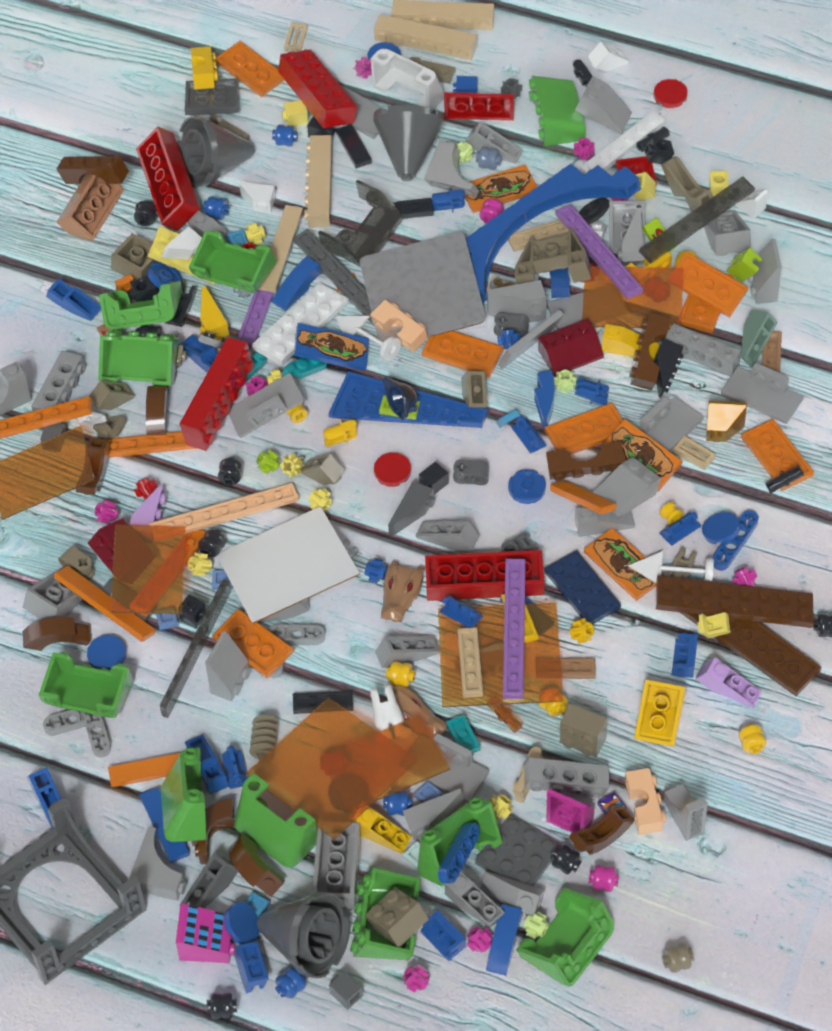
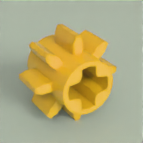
(581, 631)

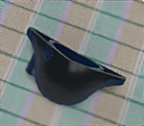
(400, 397)

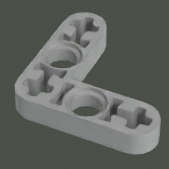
(285, 634)
(83, 720)

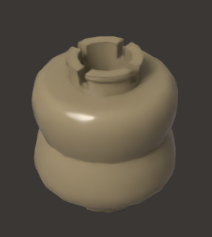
(678, 957)

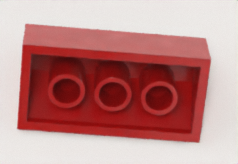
(479, 106)

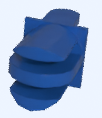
(448, 200)
(592, 391)

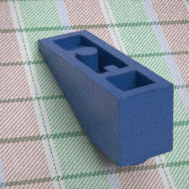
(44, 790)

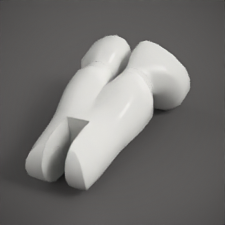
(387, 711)

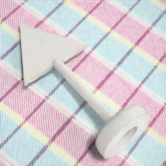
(353, 324)
(652, 566)

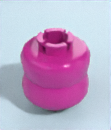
(490, 209)
(603, 878)

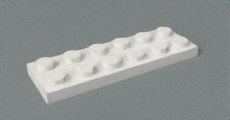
(313, 309)

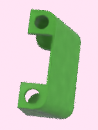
(556, 106)
(231, 263)
(138, 357)
(84, 687)
(278, 838)
(371, 891)

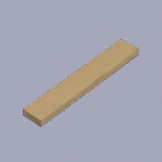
(282, 245)

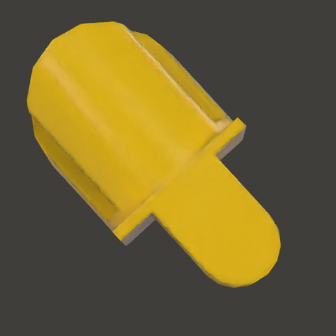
(340, 433)

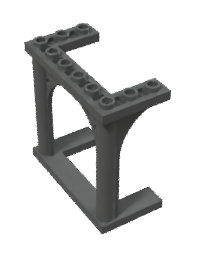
(125, 896)

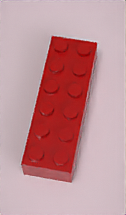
(317, 88)
(167, 178)
(216, 394)
(479, 574)

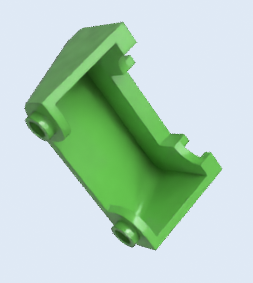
(121, 313)
(181, 801)
(438, 840)
(571, 939)

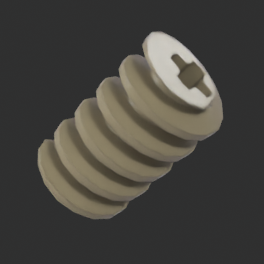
(263, 735)

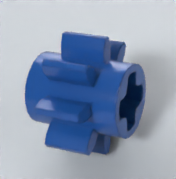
(508, 338)
(375, 570)

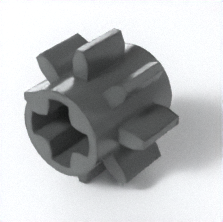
(511, 86)

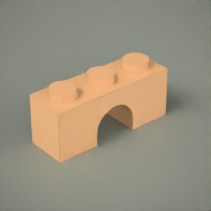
(389, 315)
(649, 816)

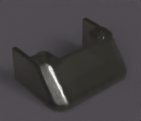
(372, 232)

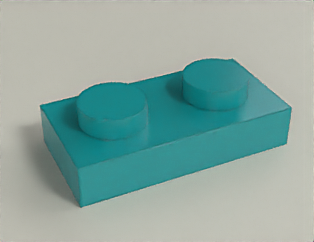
(462, 733)

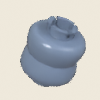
(488, 158)

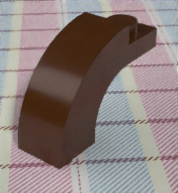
(156, 409)
(98, 453)
(55, 630)
(217, 817)
(604, 832)
(252, 868)

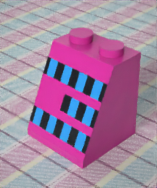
(203, 936)

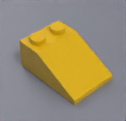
(660, 713)

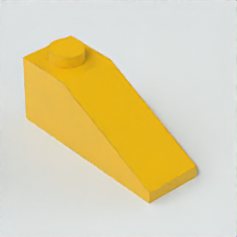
(211, 317)
(623, 341)

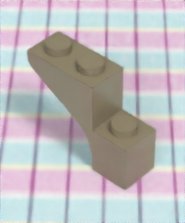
(683, 184)

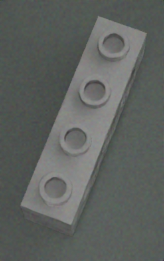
(705, 350)
(59, 381)
(556, 770)

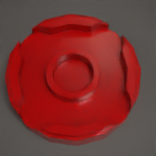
(670, 93)
(392, 469)

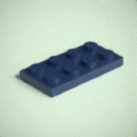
(582, 588)

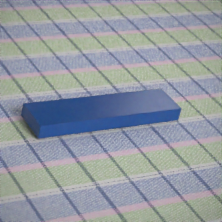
(153, 805)

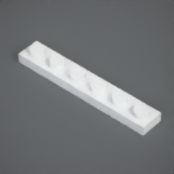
(624, 143)

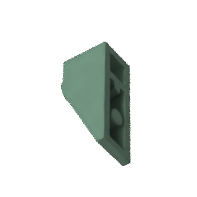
(756, 334)

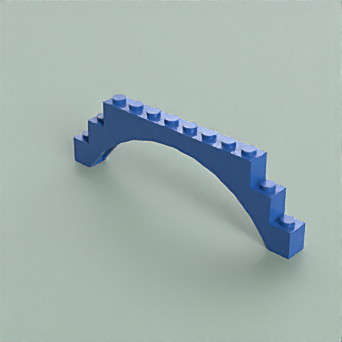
(562, 188)

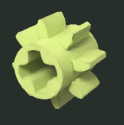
(465, 152)
(565, 381)
(536, 925)

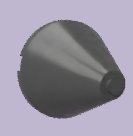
(407, 136)
(210, 150)
(308, 932)

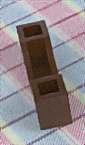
(108, 168)
(645, 371)
(563, 466)

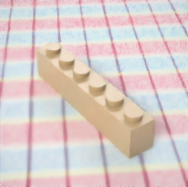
(446, 14)
(425, 37)
(319, 179)

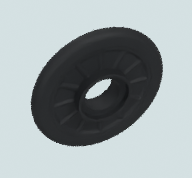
(594, 210)

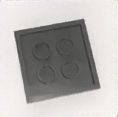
(212, 100)
(521, 855)

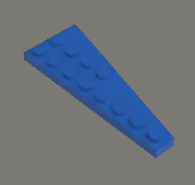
(362, 397)

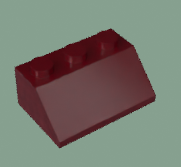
(570, 347)
(103, 542)

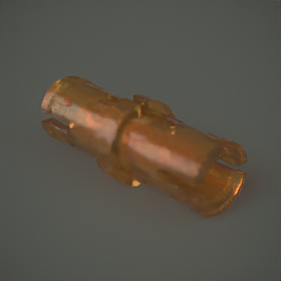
(504, 715)

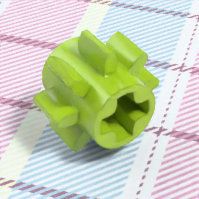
(268, 461)

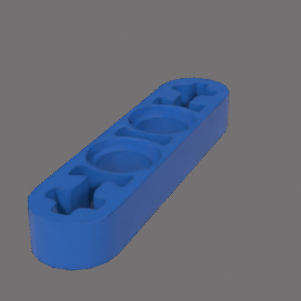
(737, 541)
(458, 853)

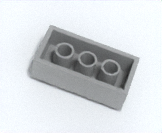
(338, 864)

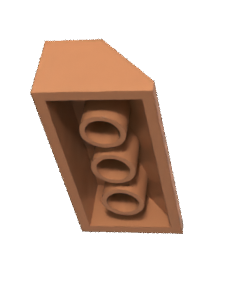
(89, 207)

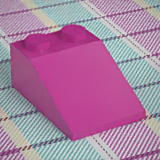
(567, 812)

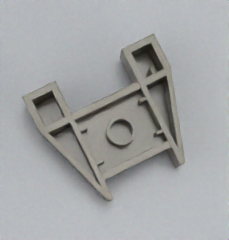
(553, 254)

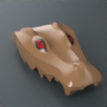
(400, 589)
(413, 706)

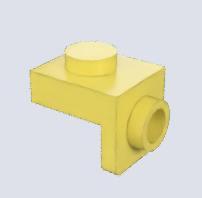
(714, 625)

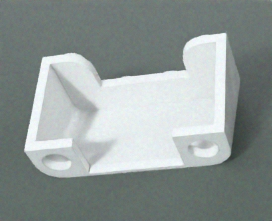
(393, 68)

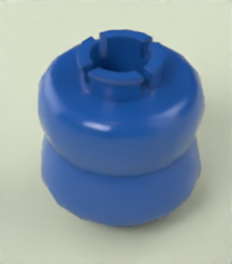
(284, 135)
(216, 207)
(397, 803)
(290, 983)

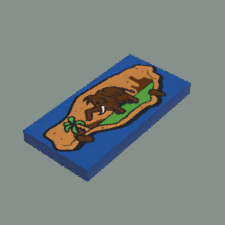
(331, 347)

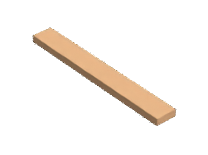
(232, 509)

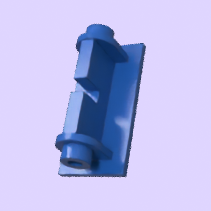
(528, 435)
(680, 528)
(460, 613)
(234, 767)

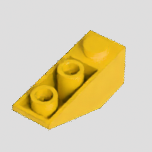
(382, 831)

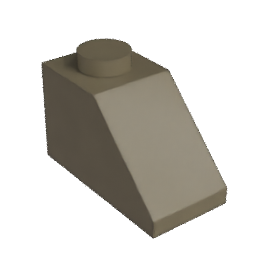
(474, 389)
(111, 394)
(323, 469)

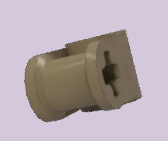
(77, 561)

